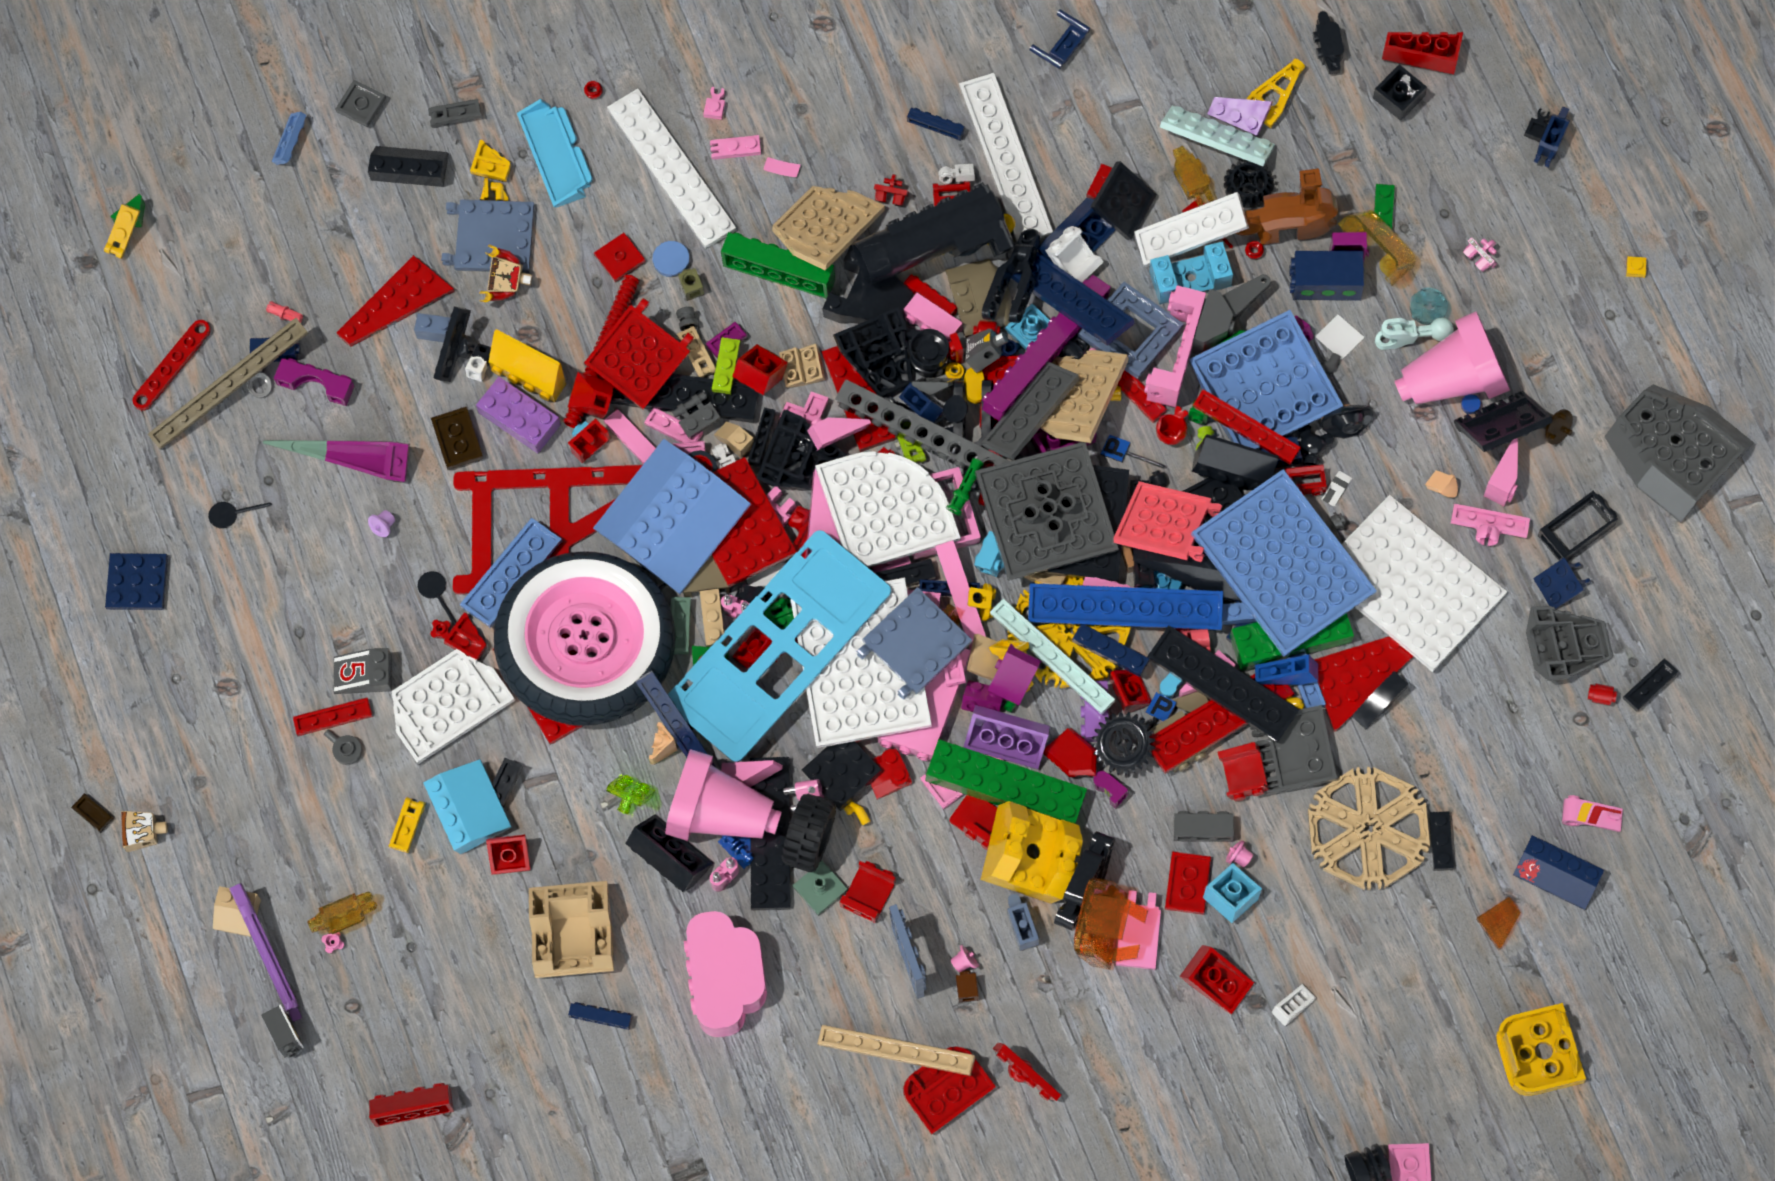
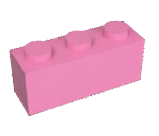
(930, 316)

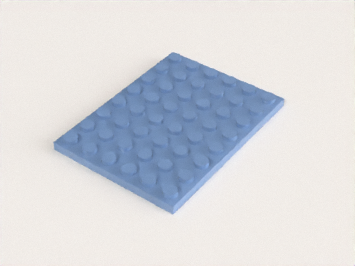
(1283, 562)

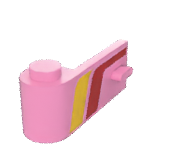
(1590, 813)

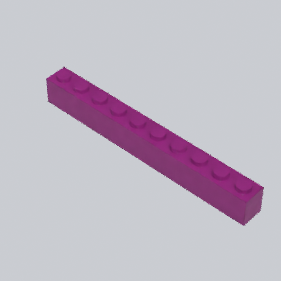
(1037, 355)

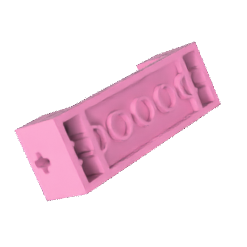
(1164, 385)

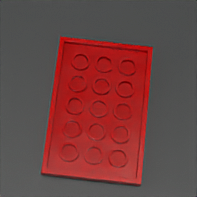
(758, 536)

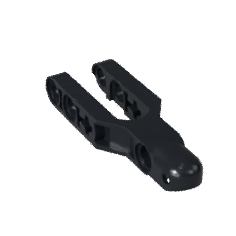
(1022, 262)
(987, 421)

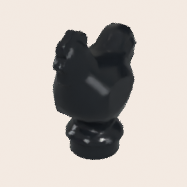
(1313, 445)

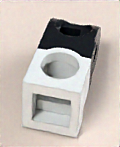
(478, 363)

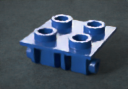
(738, 848)

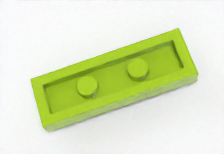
(726, 365)

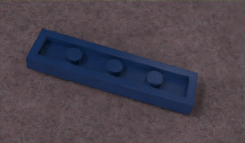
(1110, 650)

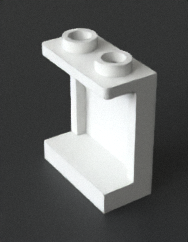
(1073, 254)

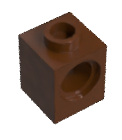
(967, 987)

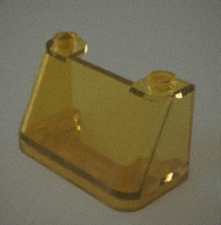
(1398, 256)

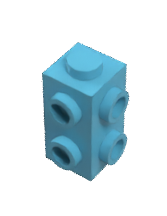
(989, 559)

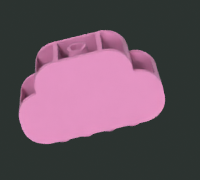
(724, 973)

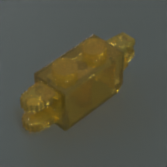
(1190, 176)

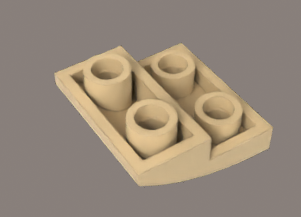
(803, 366)

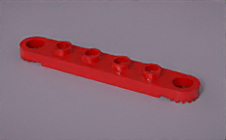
(171, 365)

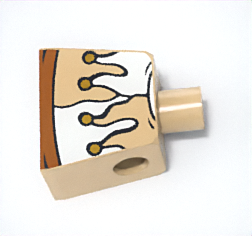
(140, 830)

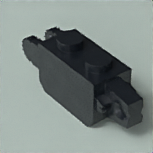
(1329, 43)

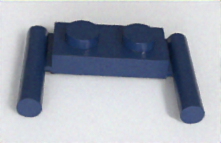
(1066, 44)

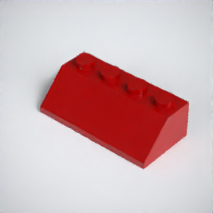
(411, 1105)

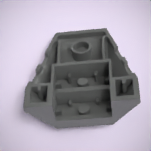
(1565, 642)

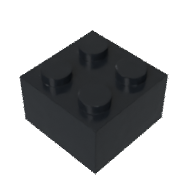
(1399, 92)

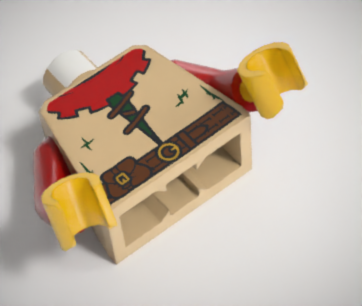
(504, 275)

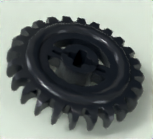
(1129, 761)

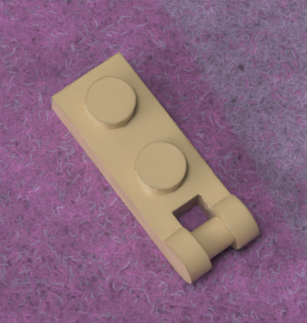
(698, 353)

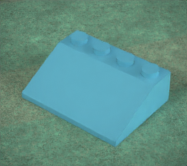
(467, 806)

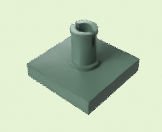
(820, 888)

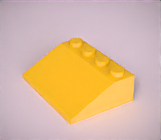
(526, 366)

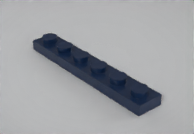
(669, 714)

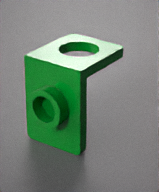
(1197, 416)

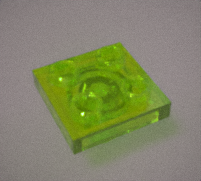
(630, 792)

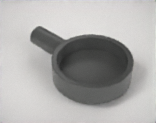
(345, 749)

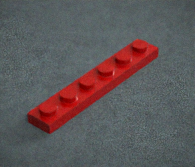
(1246, 426)

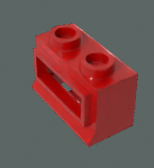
(589, 440)
(1315, 488)

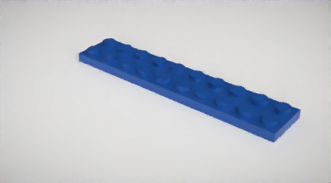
(1125, 606)

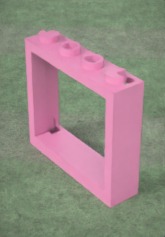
(974, 535)

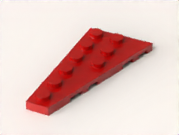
(398, 298)

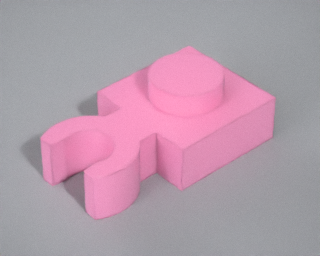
(715, 106)

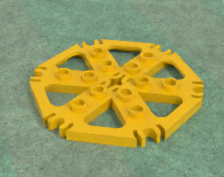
(1061, 641)

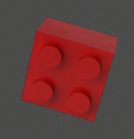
(760, 369)

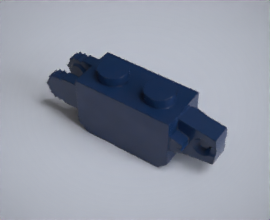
(1553, 136)

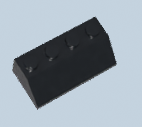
(408, 166)
(1233, 462)
(669, 855)

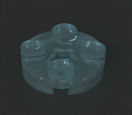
(1425, 296)

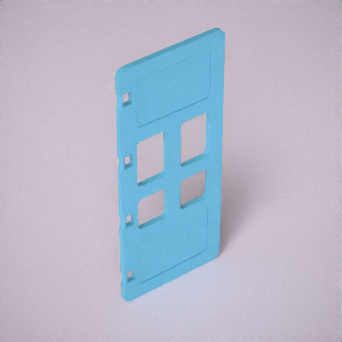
(829, 588)

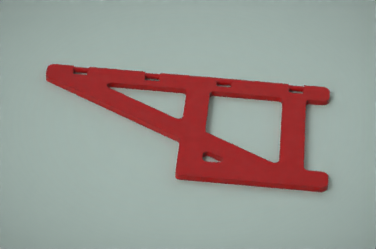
(558, 481)

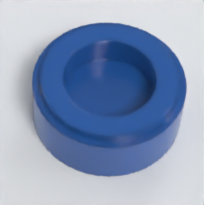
(1470, 404)

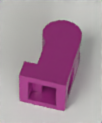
(1111, 787)

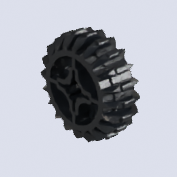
(1248, 173)

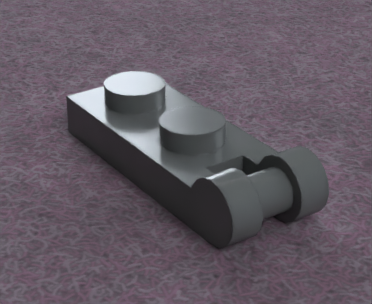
(454, 113)

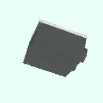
(282, 1031)

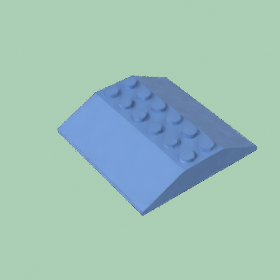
(1268, 377)
(672, 516)

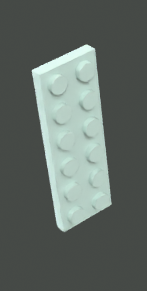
(1217, 135)

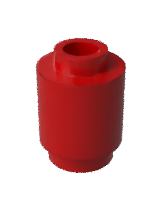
(1602, 694)

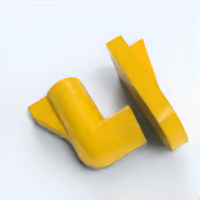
(495, 186)

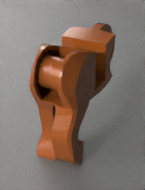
(1308, 211)

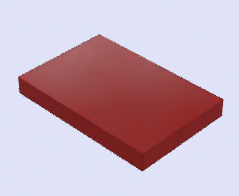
(1187, 883)

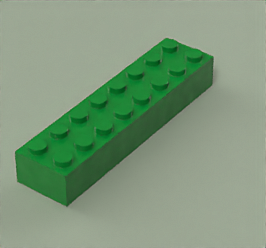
(1003, 782)

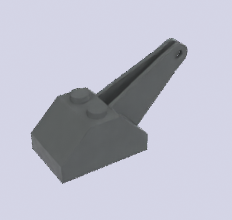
(1223, 310)

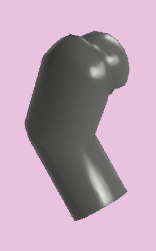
(1330, 365)

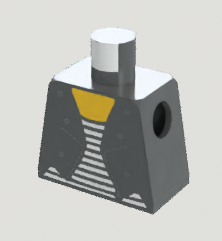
(984, 348)

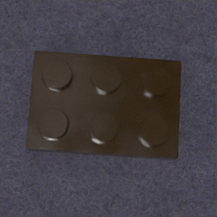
(457, 438)

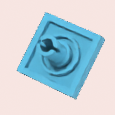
(1029, 327)

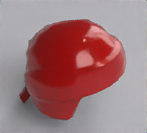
(1172, 428)

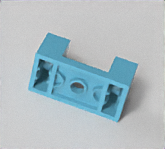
(1210, 270)

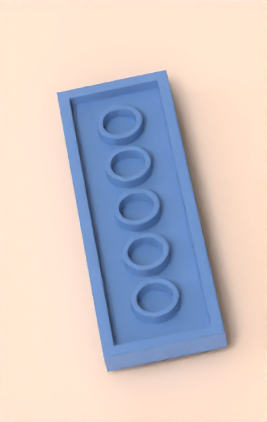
(527, 549)

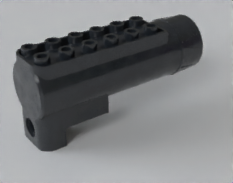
(951, 225)

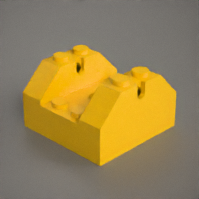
(1007, 855)

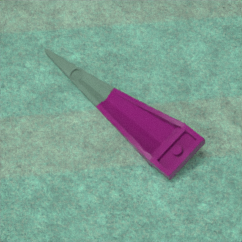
(375, 458)

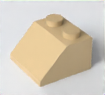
(227, 915)

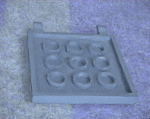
(488, 222)
(915, 642)

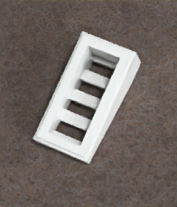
(1284, 1013)

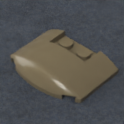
(969, 290)

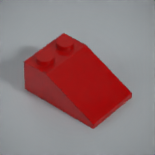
(1216, 979)

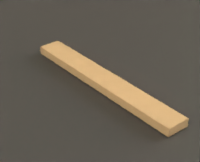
(896, 1050)

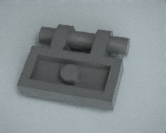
(700, 419)

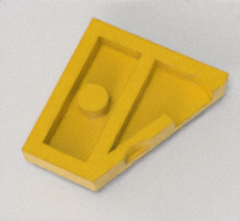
(489, 163)

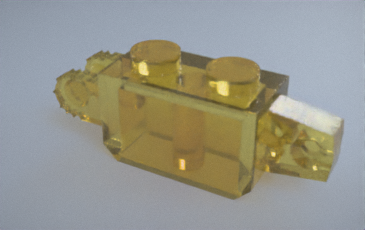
(342, 913)

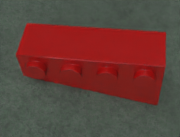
(1424, 50)

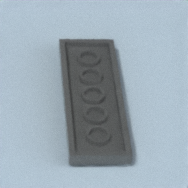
(1030, 410)

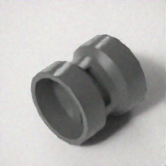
(686, 318)

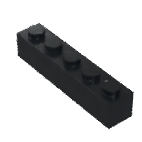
(762, 437)

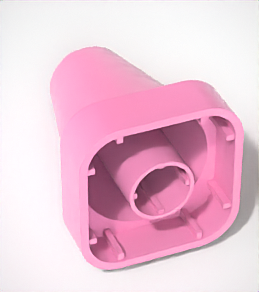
(1455, 367)
(717, 804)

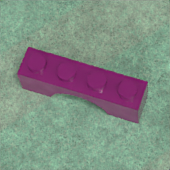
(292, 374)

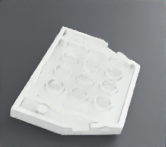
(446, 703)

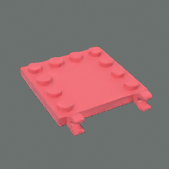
(1163, 521)

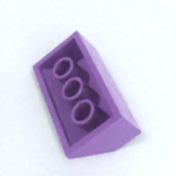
(1006, 737)

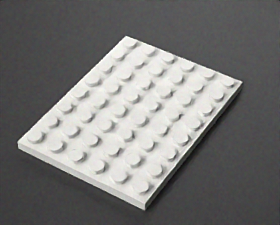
(1424, 586)
(858, 696)

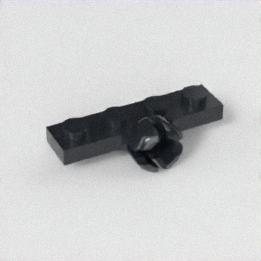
(454, 345)

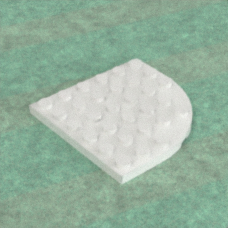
(885, 506)

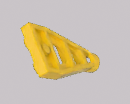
(1291, 73)

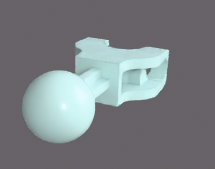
(1406, 332)

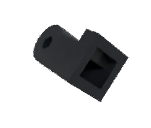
(749, 592)

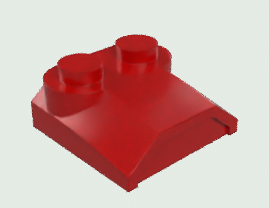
(894, 774)

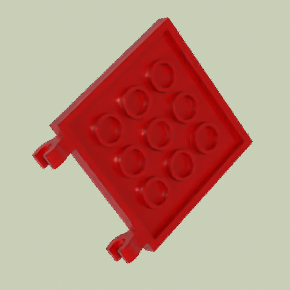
(638, 356)

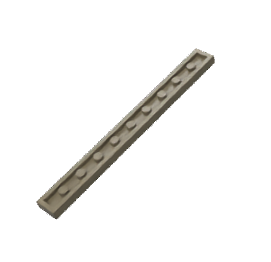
(228, 383)

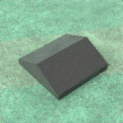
(933, 385)

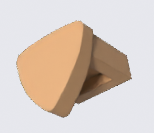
(1443, 484)

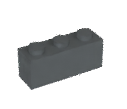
(1203, 827)

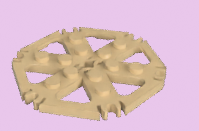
(1366, 810)

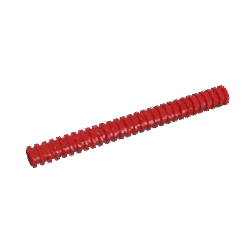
(618, 308)

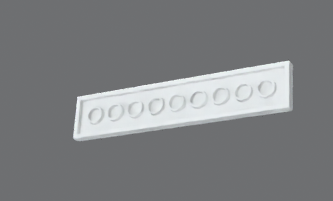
(1005, 155)
(671, 168)

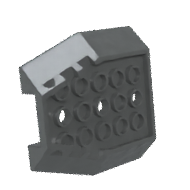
(1668, 470)

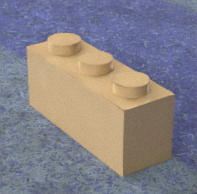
(712, 616)

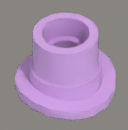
(381, 523)

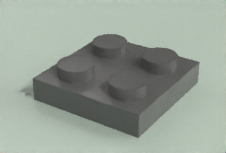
(360, 103)

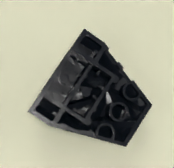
(878, 351)
(793, 454)

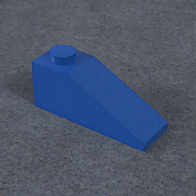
(1288, 671)

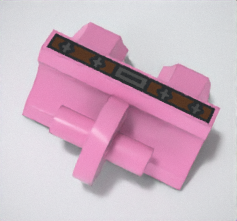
(1474, 248)

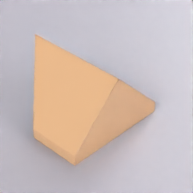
(663, 745)

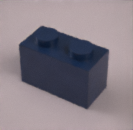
(921, 403)

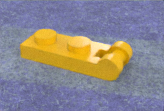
(122, 230)
(406, 825)

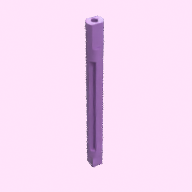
(265, 951)

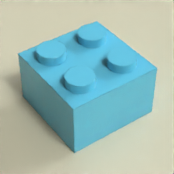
(1232, 893)

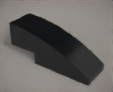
(1380, 700)

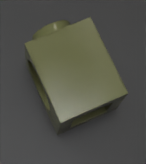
(694, 290)

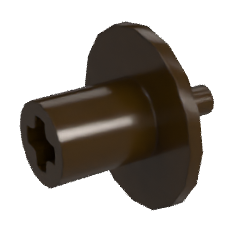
(1560, 427)

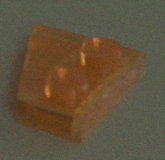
(1499, 921)

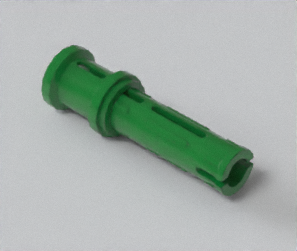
(961, 494)

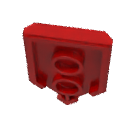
(1072, 754)

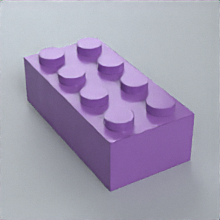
(518, 415)

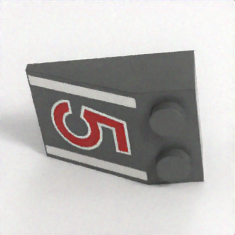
(363, 671)

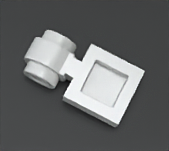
(961, 172)
(720, 452)

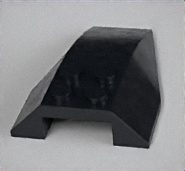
(1190, 572)

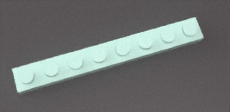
(1052, 656)

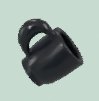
(1074, 349)

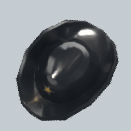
(1347, 420)

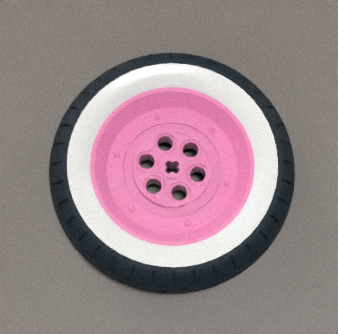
(590, 589)

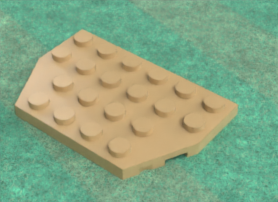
(825, 224)
(1086, 403)

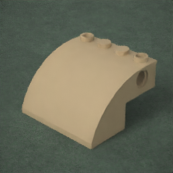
(571, 929)

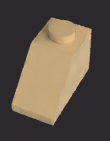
(735, 438)

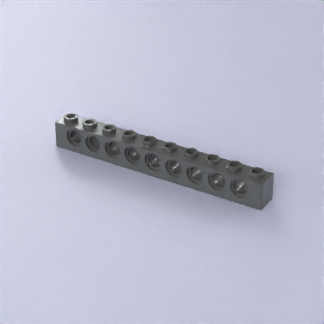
(850, 391)

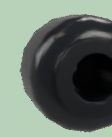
(1159, 479)

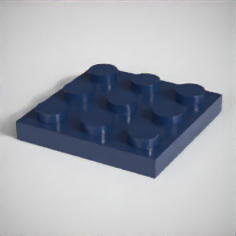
(136, 581)

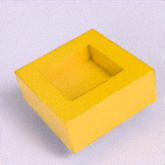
(1636, 267)

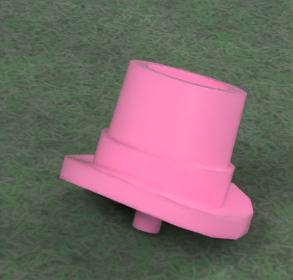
(1239, 854)
(964, 960)

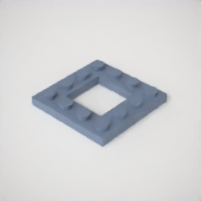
(1165, 329)
(908, 952)

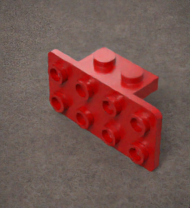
(975, 819)

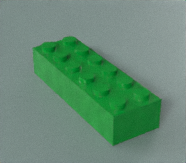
(775, 265)
(1255, 647)

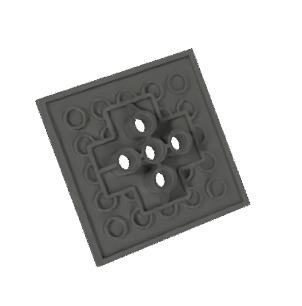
(1028, 542)

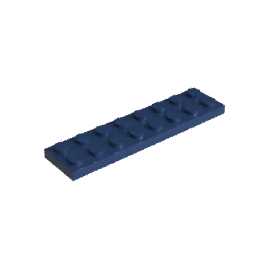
(1077, 301)

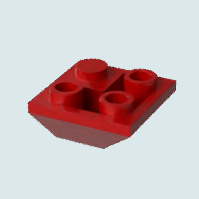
(590, 395)

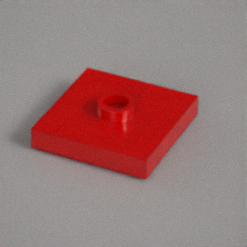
(619, 257)

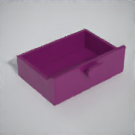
(1349, 242)
(1013, 675)

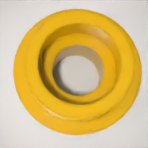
(954, 365)

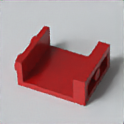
(1244, 771)
(868, 891)

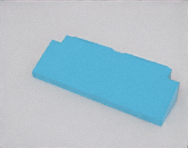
(554, 151)

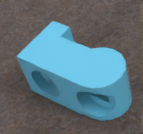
(1169, 686)

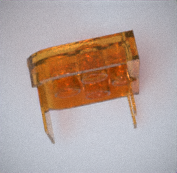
(1103, 922)

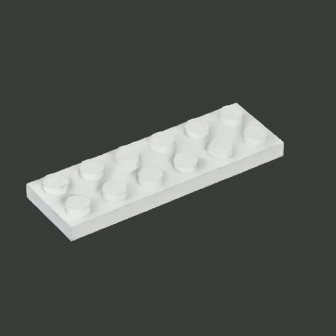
(1192, 228)

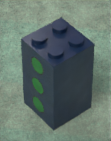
(1327, 275)

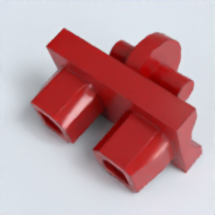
(899, 194)

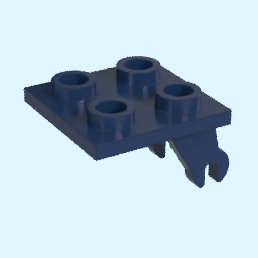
(1560, 583)

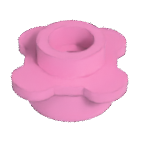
(326, 939)

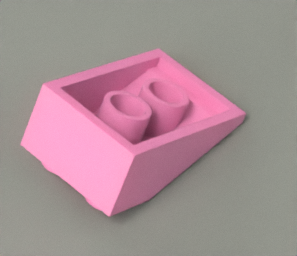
(1502, 483)

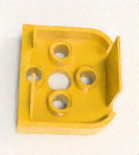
(1529, 1075)

